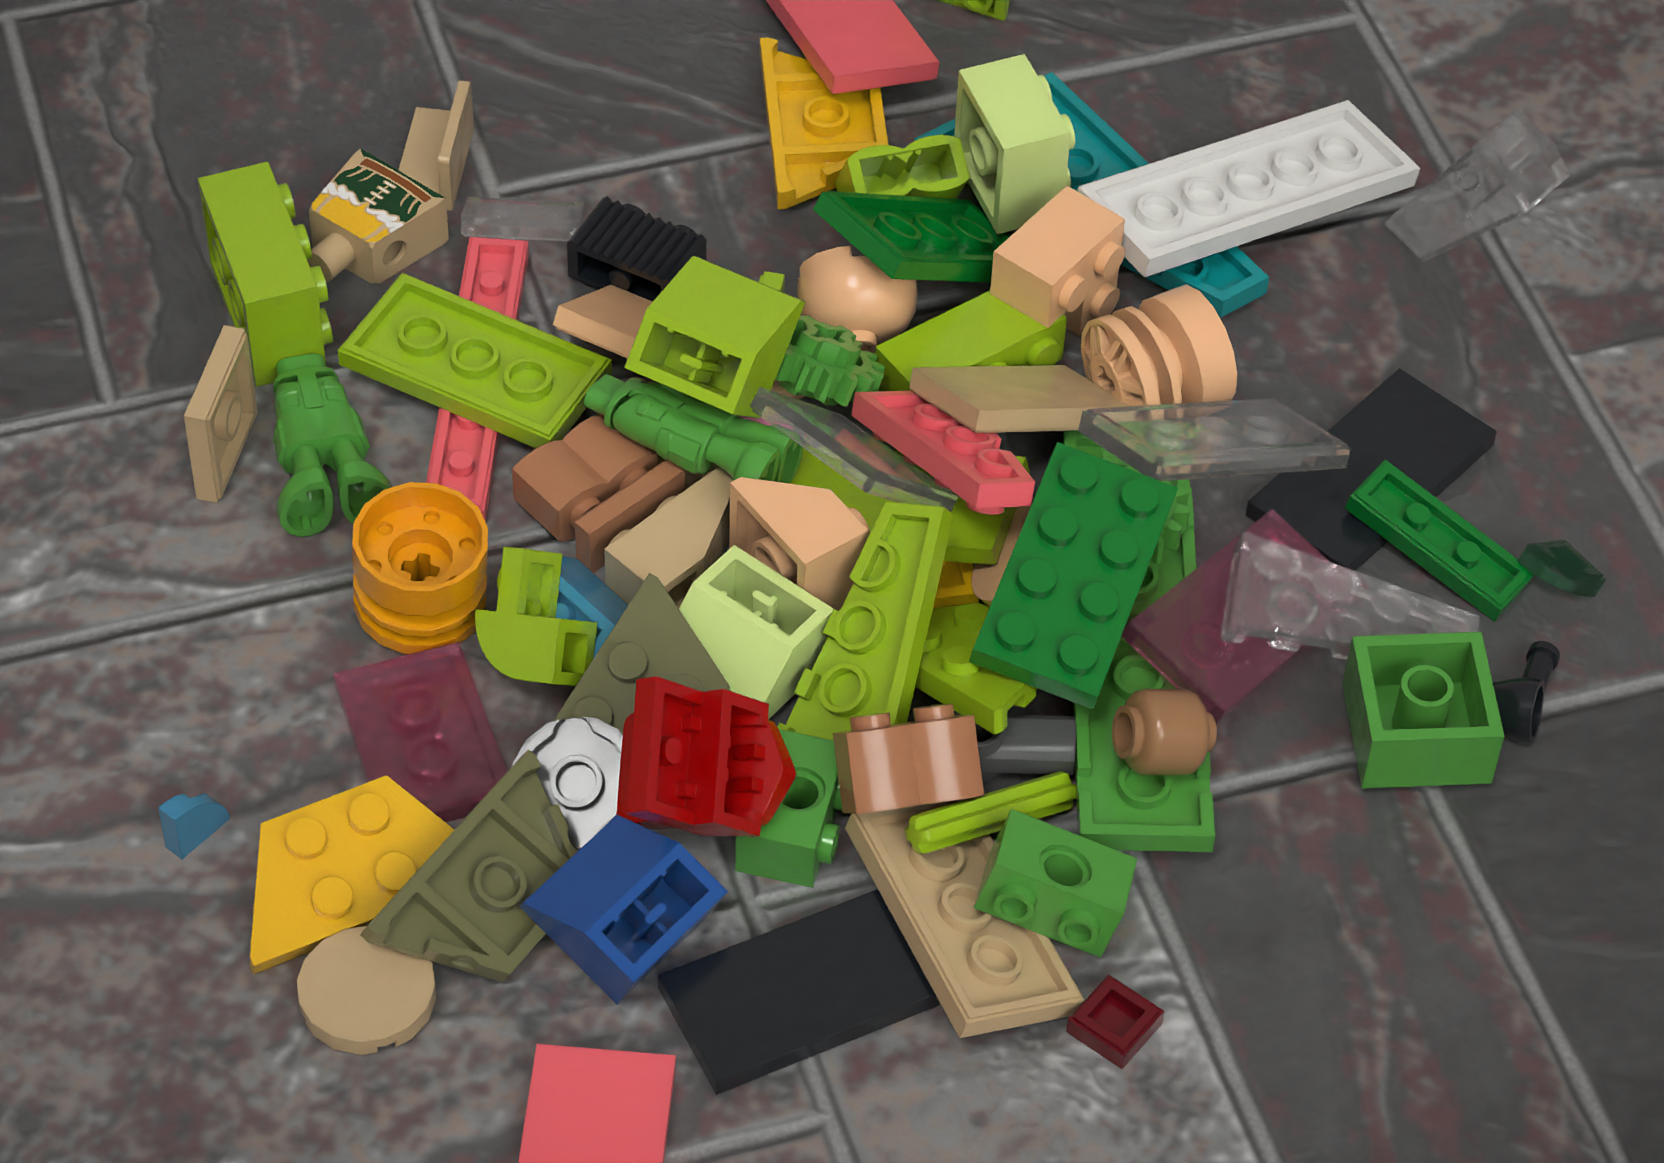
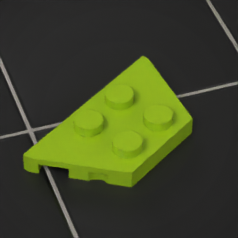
(953, 679)

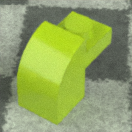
(523, 633)

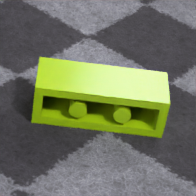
(971, 336)

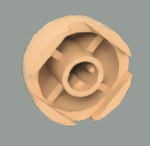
(856, 296)

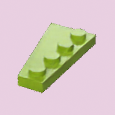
(881, 628)

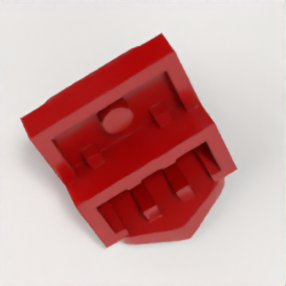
(701, 761)

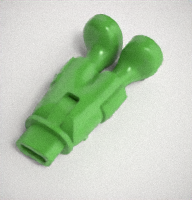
(314, 430)
(693, 431)

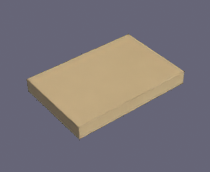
(1011, 396)

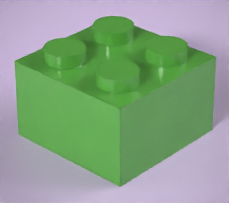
(1422, 710)

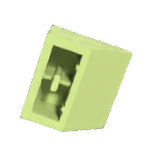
(756, 626)

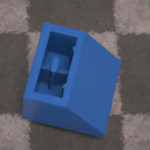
(624, 903)

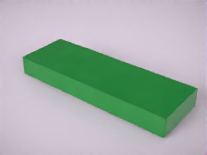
(1439, 540)

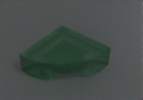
(1562, 567)

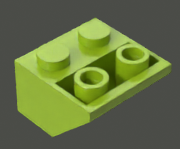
(715, 336)

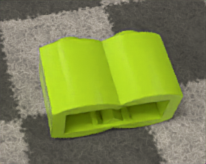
(924, 168)

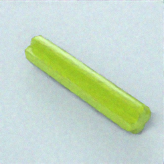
(987, 813)

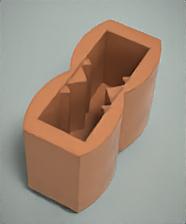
(577, 474)
(907, 762)

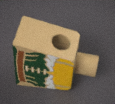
(374, 221)

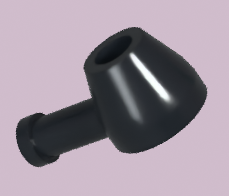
(1522, 699)

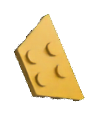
(812, 127)
(336, 866)

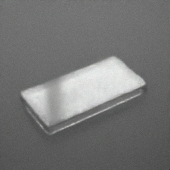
(1213, 439)

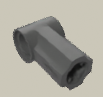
(1028, 746)

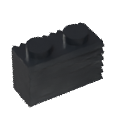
(630, 249)

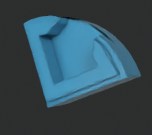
(190, 821)

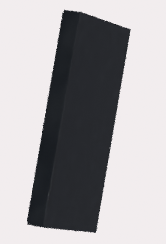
(1396, 422)
(796, 991)

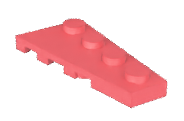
(947, 450)

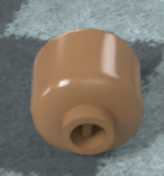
(1163, 732)

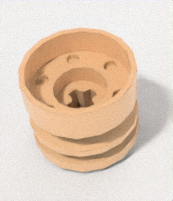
(1162, 351)

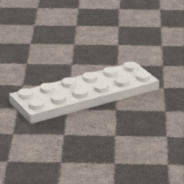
(1251, 186)

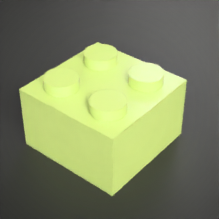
(1012, 140)

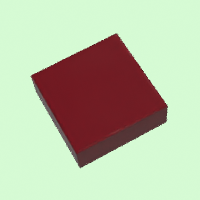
(1115, 1021)

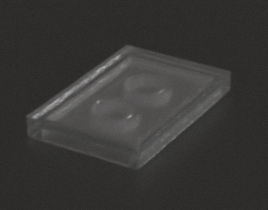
(850, 451)

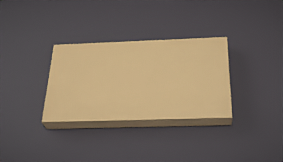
(976, 963)

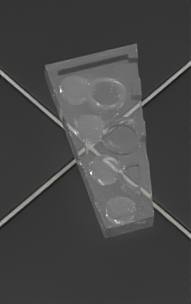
(1320, 604)

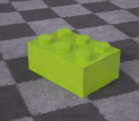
(264, 267)

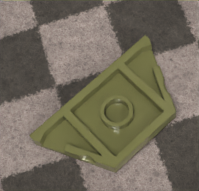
(644, 643)
(470, 890)

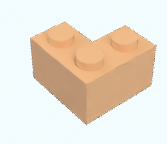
(1062, 262)

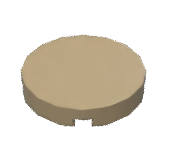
(364, 993)

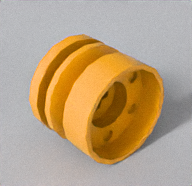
(419, 566)

